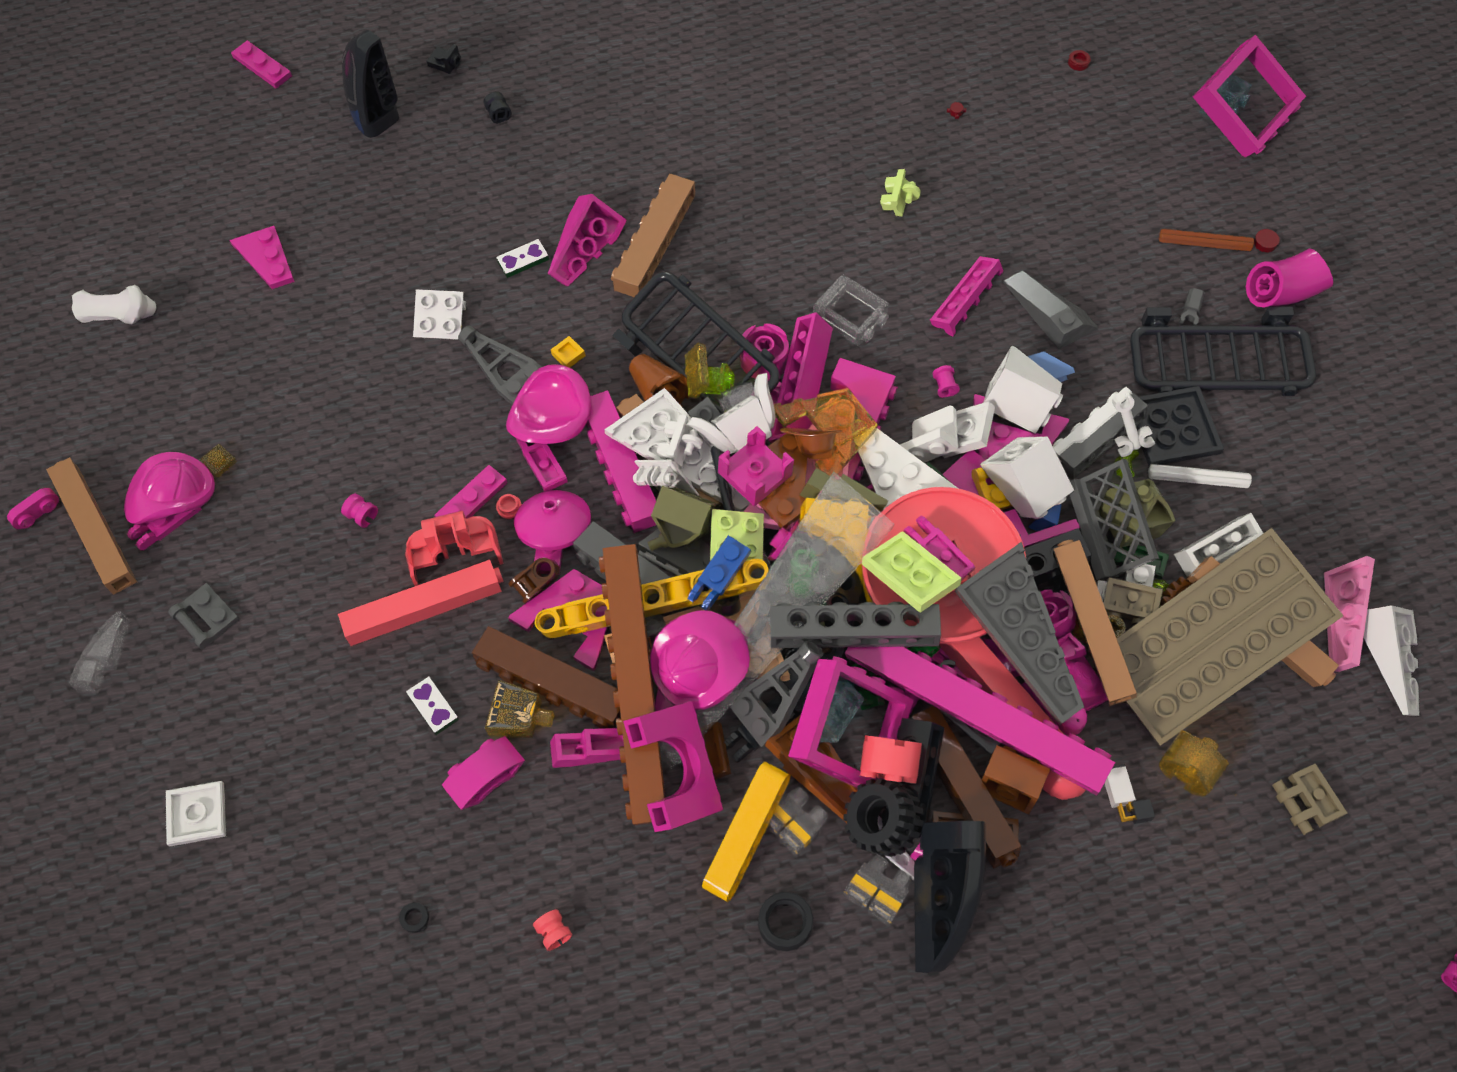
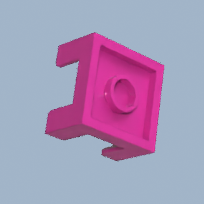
(755, 468)

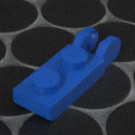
(720, 571)

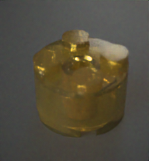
(1194, 763)

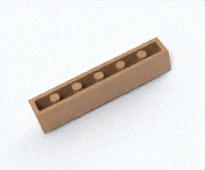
(654, 235)

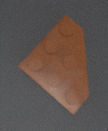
(785, 501)

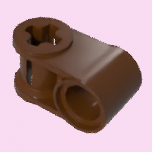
(531, 582)

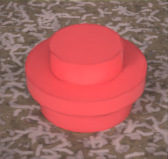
(508, 506)

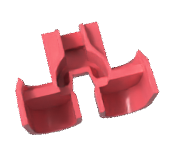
(471, 533)

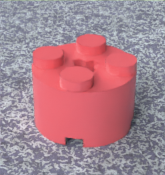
(890, 759)

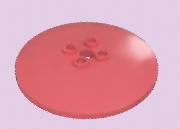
(971, 525)

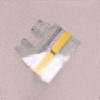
(793, 824)
(891, 892)

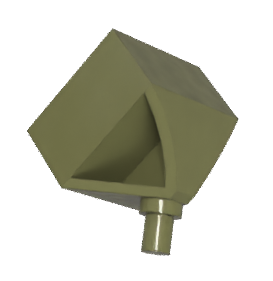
(1154, 506)
(680, 518)

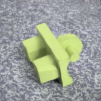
(902, 193)

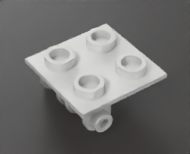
(438, 314)
(661, 473)

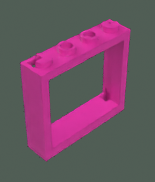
(1223, 114)
(817, 707)

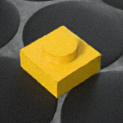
(568, 352)

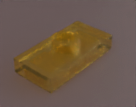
(696, 370)

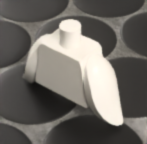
(732, 427)

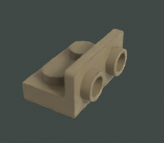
(1130, 600)

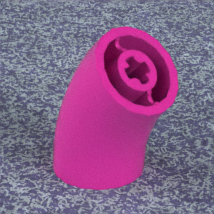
(1288, 280)

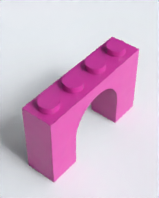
(698, 792)

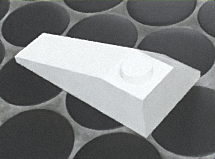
(1389, 638)

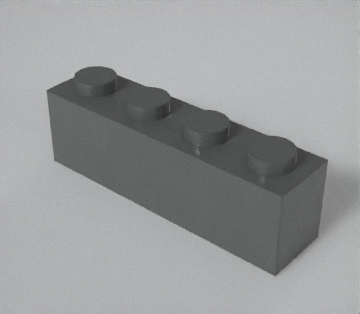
(590, 547)

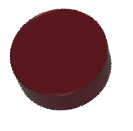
(1079, 60)
(1266, 240)

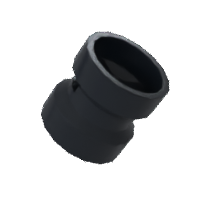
(496, 106)

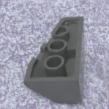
(1052, 312)

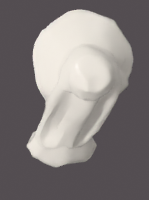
(126, 306)

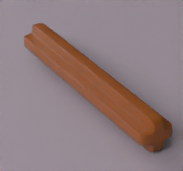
(1206, 239)

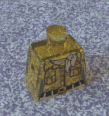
(516, 712)

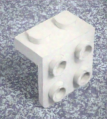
(933, 435)

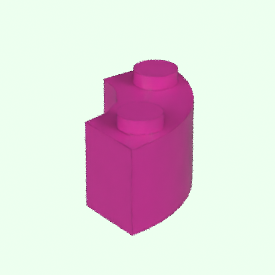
(482, 772)

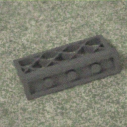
(1095, 532)

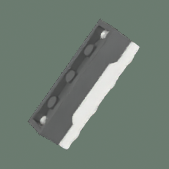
(1096, 434)

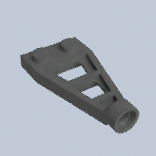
(507, 389)
(755, 713)

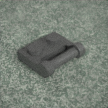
(210, 609)

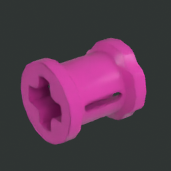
(945, 381)

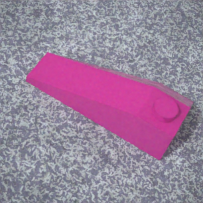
(584, 235)

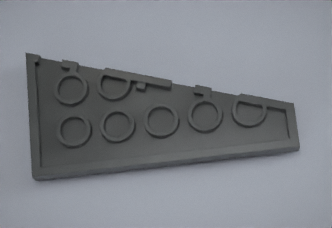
(1017, 620)

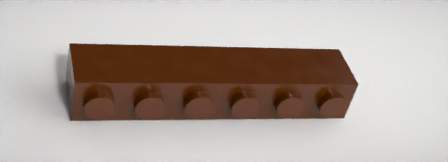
(548, 677)

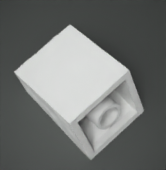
(1023, 391)
(1029, 475)

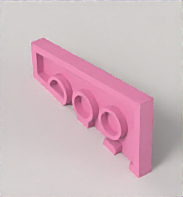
(1349, 591)

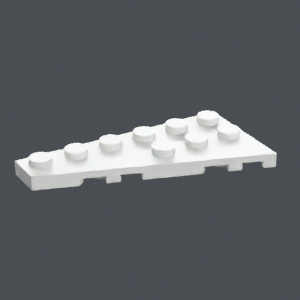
(644, 430)

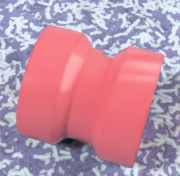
(552, 929)

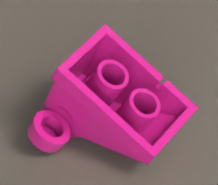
(1090, 691)

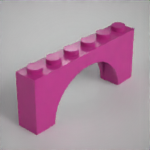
(871, 389)

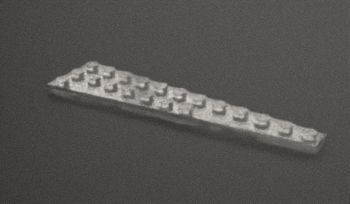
(808, 570)

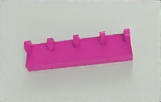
(966, 294)

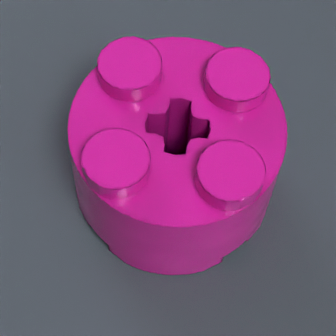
(770, 338)

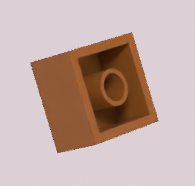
(1014, 778)

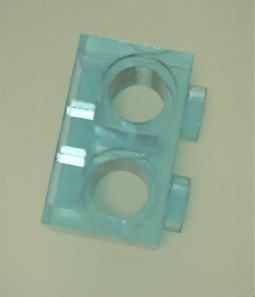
(1234, 92)
(841, 711)

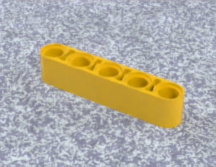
(746, 831)

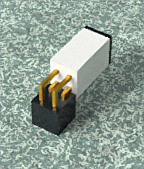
(1122, 794)

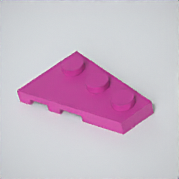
(265, 255)

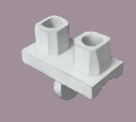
(683, 441)

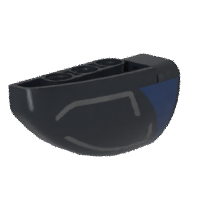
(369, 84)

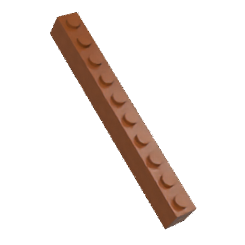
(633, 676)

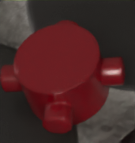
(956, 110)

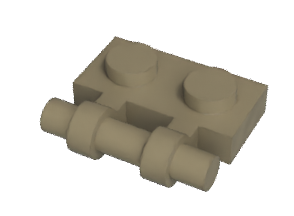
(1315, 794)

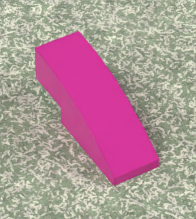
(585, 747)

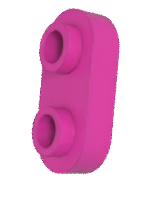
(33, 507)

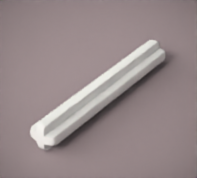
(1199, 476)

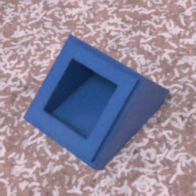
(1048, 520)

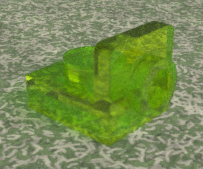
(720, 379)

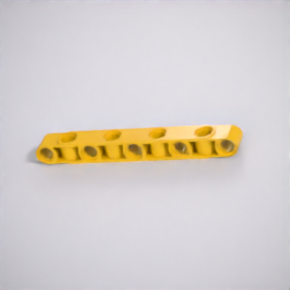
(673, 593)

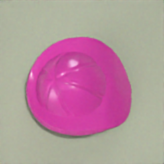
(550, 406)
(166, 487)
(699, 659)

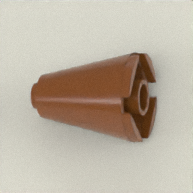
(654, 376)

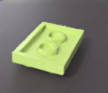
(911, 571)

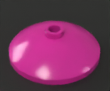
(552, 520)

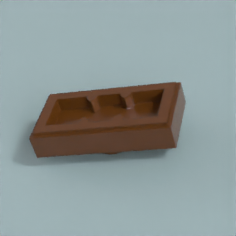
(717, 751)

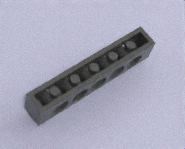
(841, 634)

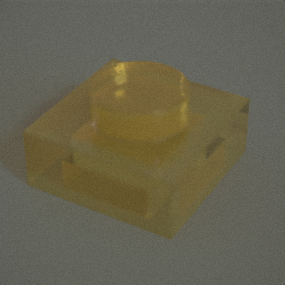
(218, 460)

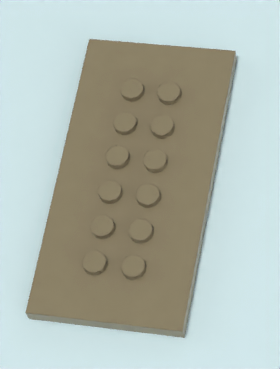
(1222, 634)

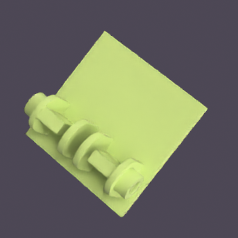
(741, 526)

